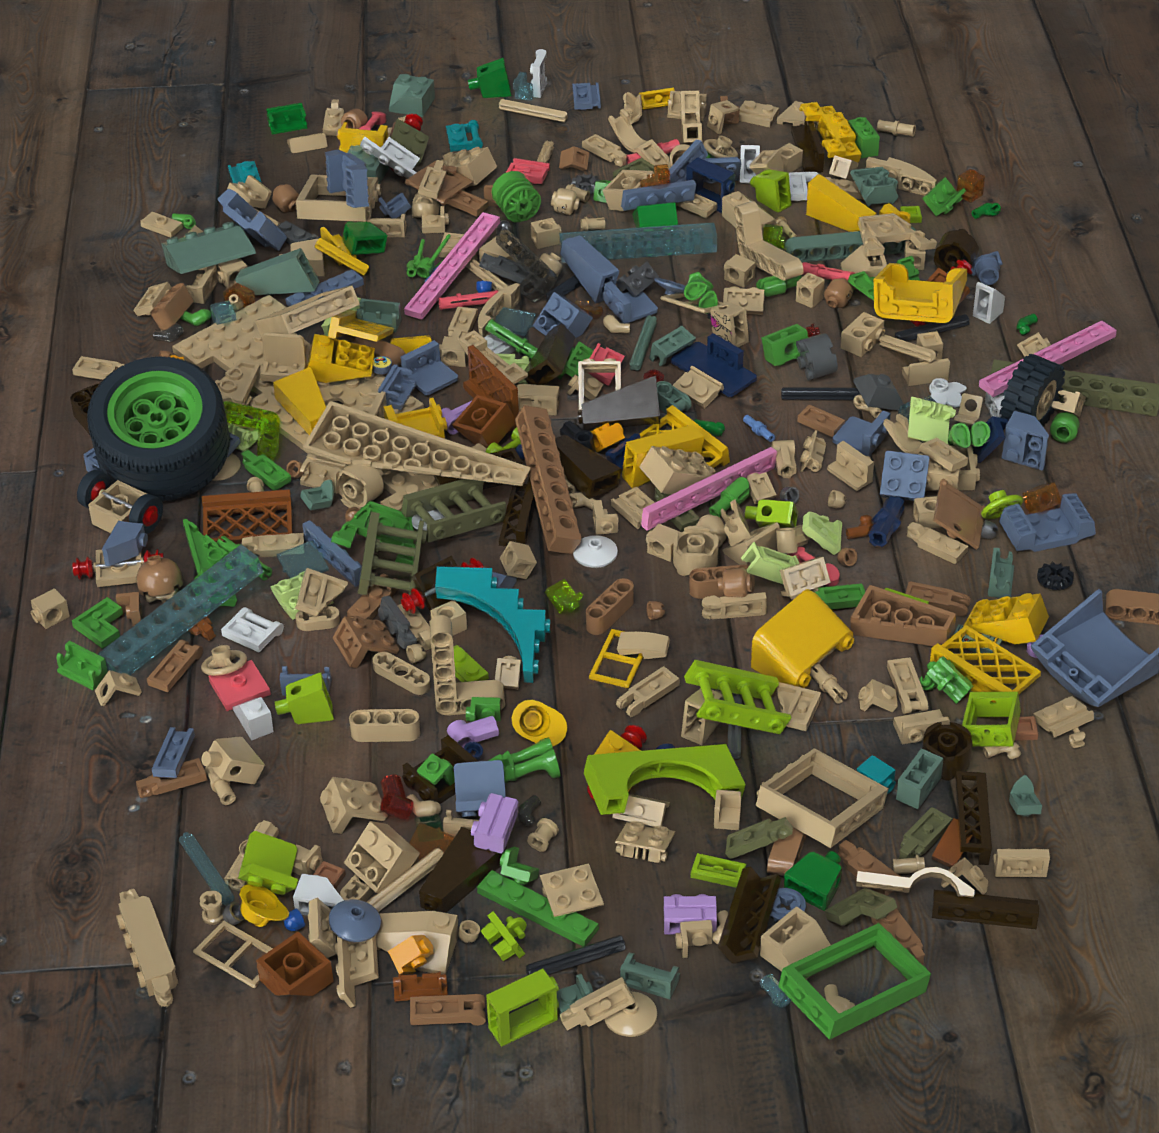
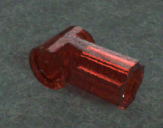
(394, 798)

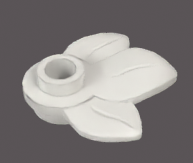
(946, 392)

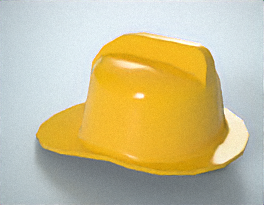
(538, 721)
(261, 905)

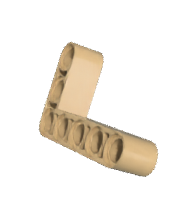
(756, 249)
(451, 696)

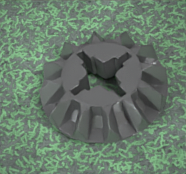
(585, 182)

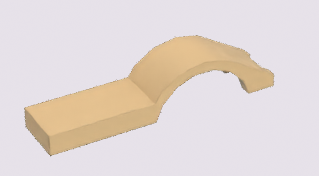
(630, 140)
(935, 448)
(904, 884)

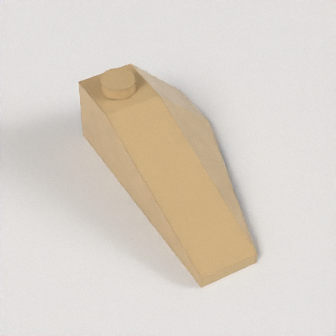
(436, 926)

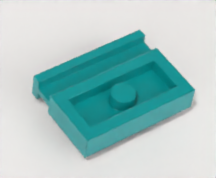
(242, 170)

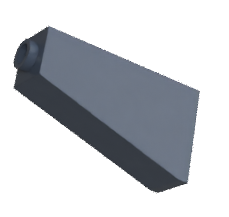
(588, 266)

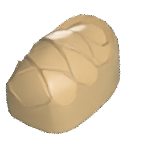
(424, 206)

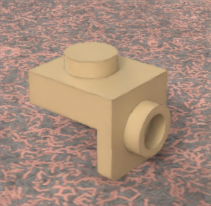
(591, 386)
(879, 695)

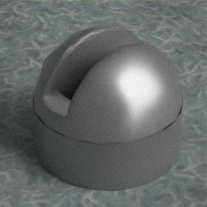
(504, 225)
(790, 492)
(988, 530)
(233, 917)

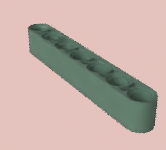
(833, 246)

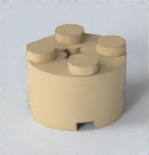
(358, 484)
(694, 549)

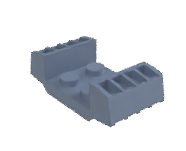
(347, 174)
(259, 228)
(1050, 527)

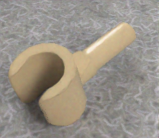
(1076, 739)

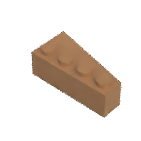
(901, 619)

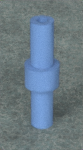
(759, 428)

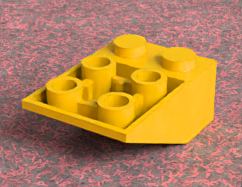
(339, 359)
(1010, 618)

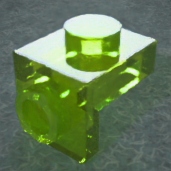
(774, 235)
(563, 596)

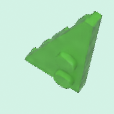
(203, 549)

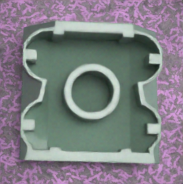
(875, 185)

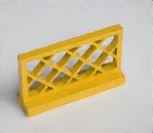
(347, 323)
(711, 448)
(976, 673)

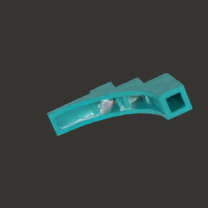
(480, 590)

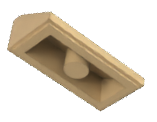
(307, 142)

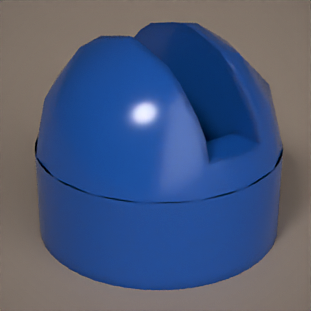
(483, 286)
(294, 921)

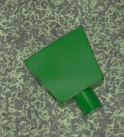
(492, 80)
(363, 238)
(816, 878)

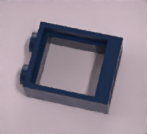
(699, 168)

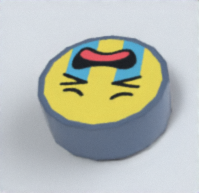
(381, 365)

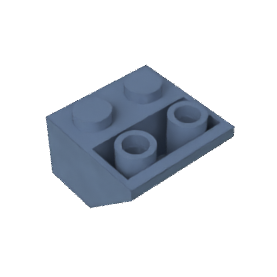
(562, 311)
(1025, 441)

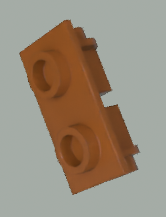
(412, 986)

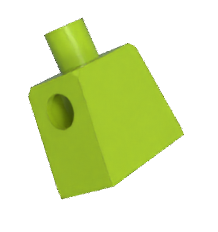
(772, 189)
(781, 511)
(307, 701)

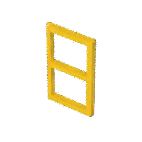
(604, 654)

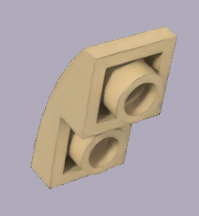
(647, 643)

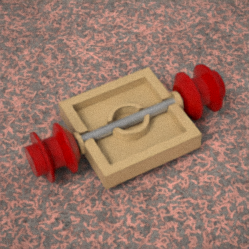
(117, 574)

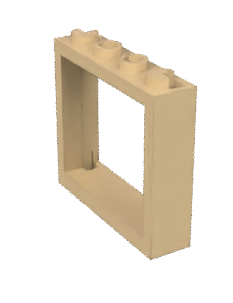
(317, 185)
(308, 311)
(869, 793)

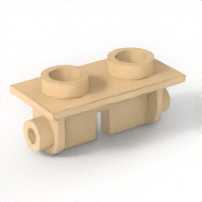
(633, 106)
(813, 454)

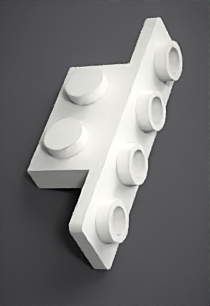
(392, 155)

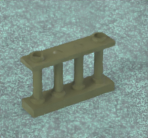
(449, 494)
(373, 545)

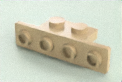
(355, 966)

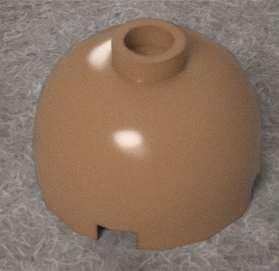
(158, 576)

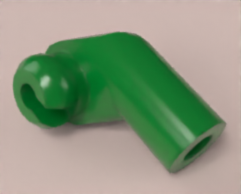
(713, 428)

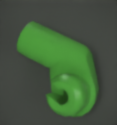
(187, 220)
(411, 272)
(197, 318)
(927, 683)

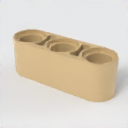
(384, 725)

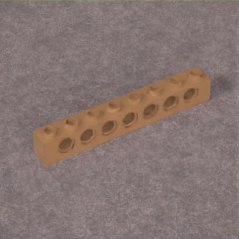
(548, 480)

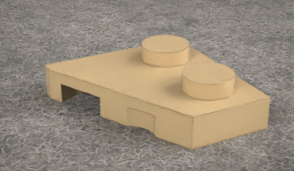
(318, 591)

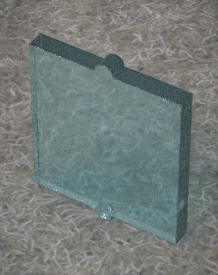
(516, 320)
(302, 557)

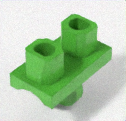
(950, 679)

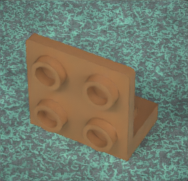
(359, 635)

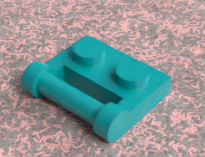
(457, 136)

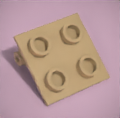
(646, 837)
(571, 890)

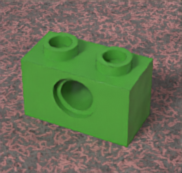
(866, 137)
(775, 344)

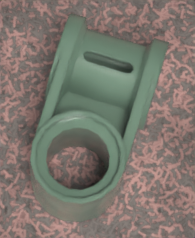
(669, 396)

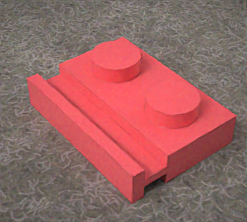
(533, 170)
(600, 354)

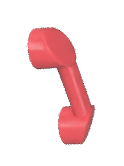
(377, 118)
(833, 572)

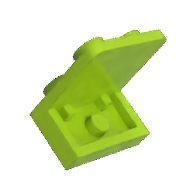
(269, 863)

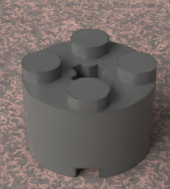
(816, 356)

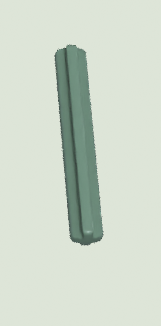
(643, 343)

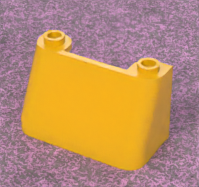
(917, 300)
(798, 639)

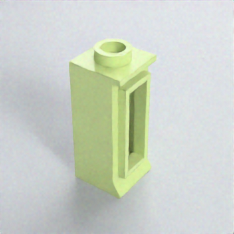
(767, 562)

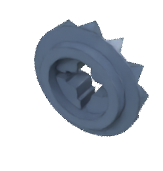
(787, 897)

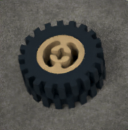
(1033, 388)

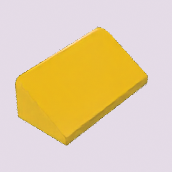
(655, 98)
(410, 343)

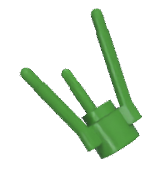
(425, 266)

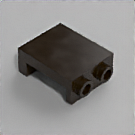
(441, 791)

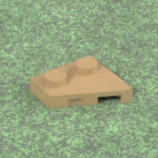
(799, 703)

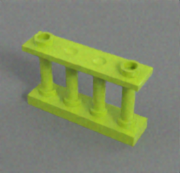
(740, 682)

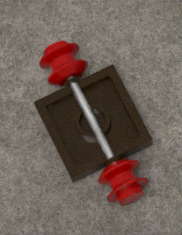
(425, 583)

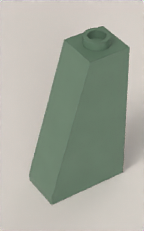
(280, 275)

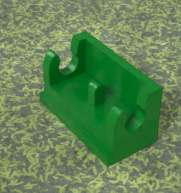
(286, 118)

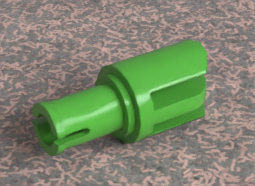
(775, 286)
(737, 490)

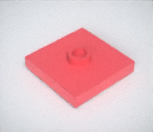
(240, 686)

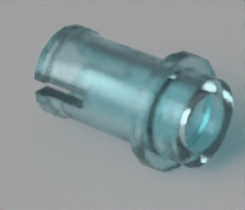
(770, 985)

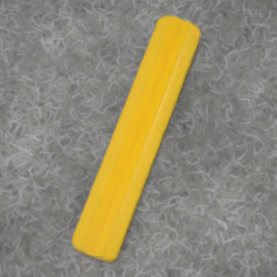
(341, 256)

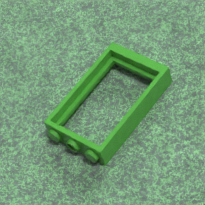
(821, 1013)

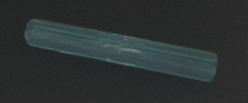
(206, 867)

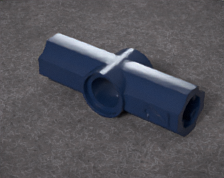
(886, 521)

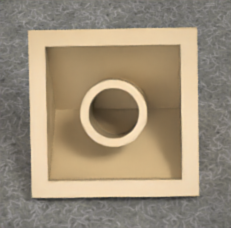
(762, 536)

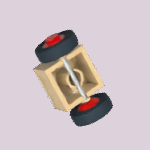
(117, 502)

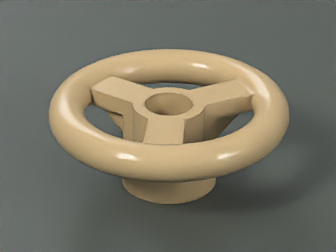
(722, 146)
(222, 658)

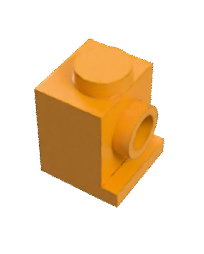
(607, 435)
(411, 954)

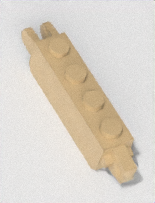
(148, 946)

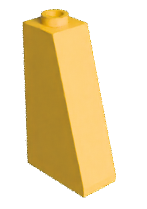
(834, 205)
(301, 398)
(684, 438)

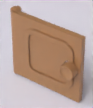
(451, 186)
(958, 510)

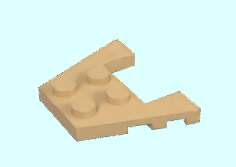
(889, 228)

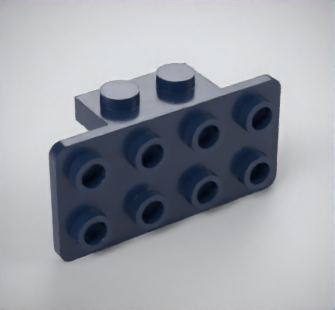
(718, 360)

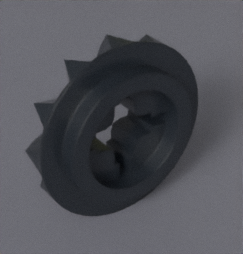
(1054, 581)

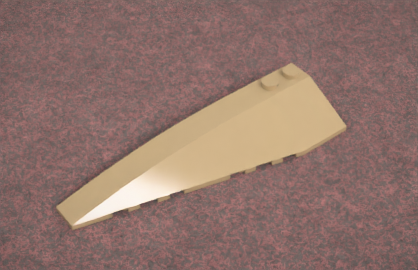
(376, 442)

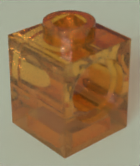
(973, 184)
(1049, 497)

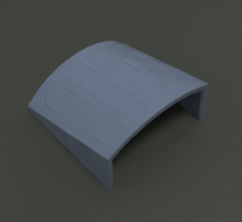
(1093, 655)

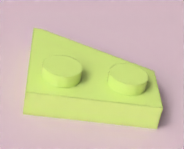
(823, 531)

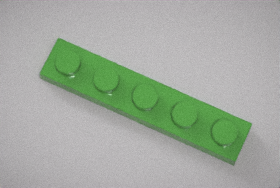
(536, 908)

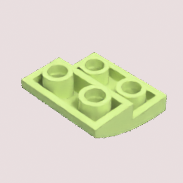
(287, 594)

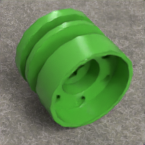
(516, 196)

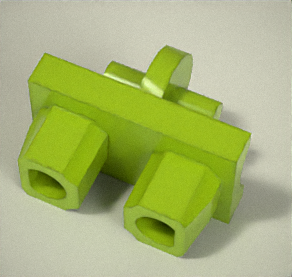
(508, 945)

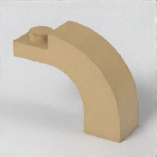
(690, 117)

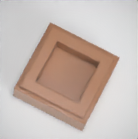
(1027, 729)
(333, 873)

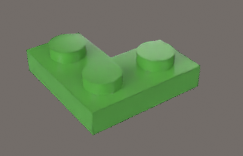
(96, 622)

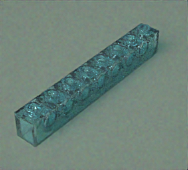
(650, 240)
(182, 611)

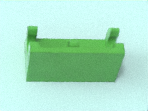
(82, 665)

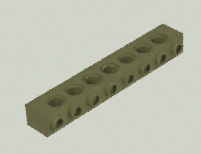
(1107, 391)

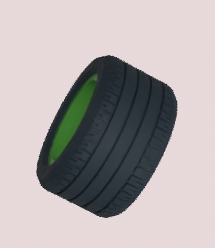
(163, 455)

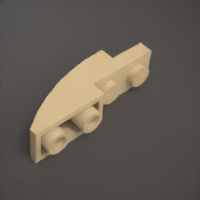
(908, 176)

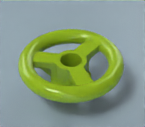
(998, 502)

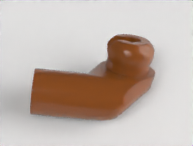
(863, 528)

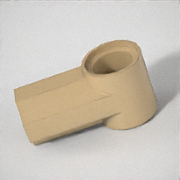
(785, 457)
(790, 538)

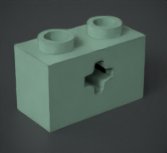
(919, 778)

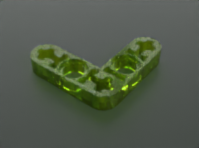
(263, 426)

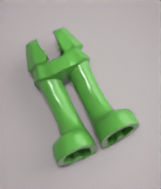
(699, 286)
(963, 438)
(541, 758)

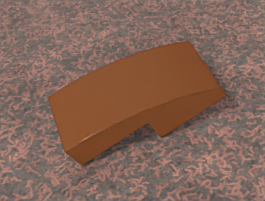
(948, 849)

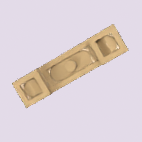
(507, 297)
(512, 372)

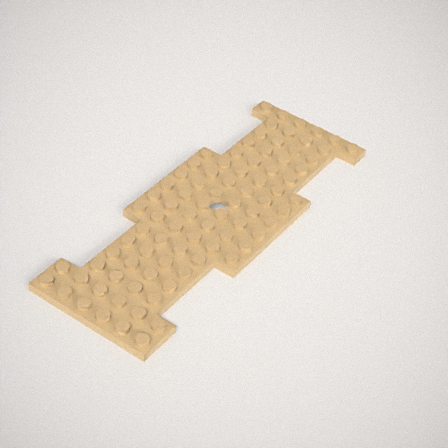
(242, 341)

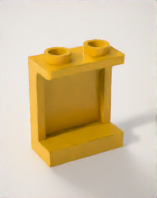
(355, 136)
(425, 420)

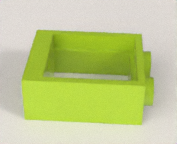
(980, 705)
(528, 1019)

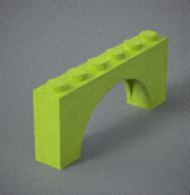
(615, 773)

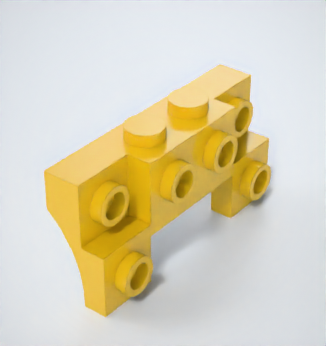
(835, 130)

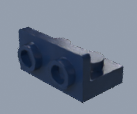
(997, 435)

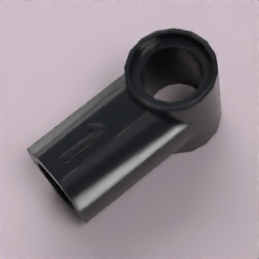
(575, 432)

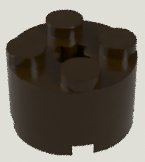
(955, 246)
(952, 744)

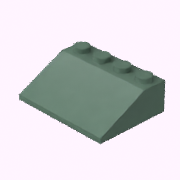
(207, 248)

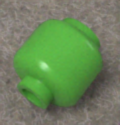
(1064, 427)

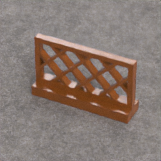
(490, 382)
(247, 504)

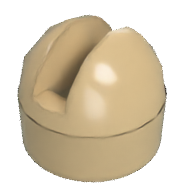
(836, 499)
(415, 653)
(473, 931)

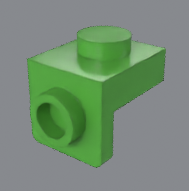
(437, 769)
(519, 872)

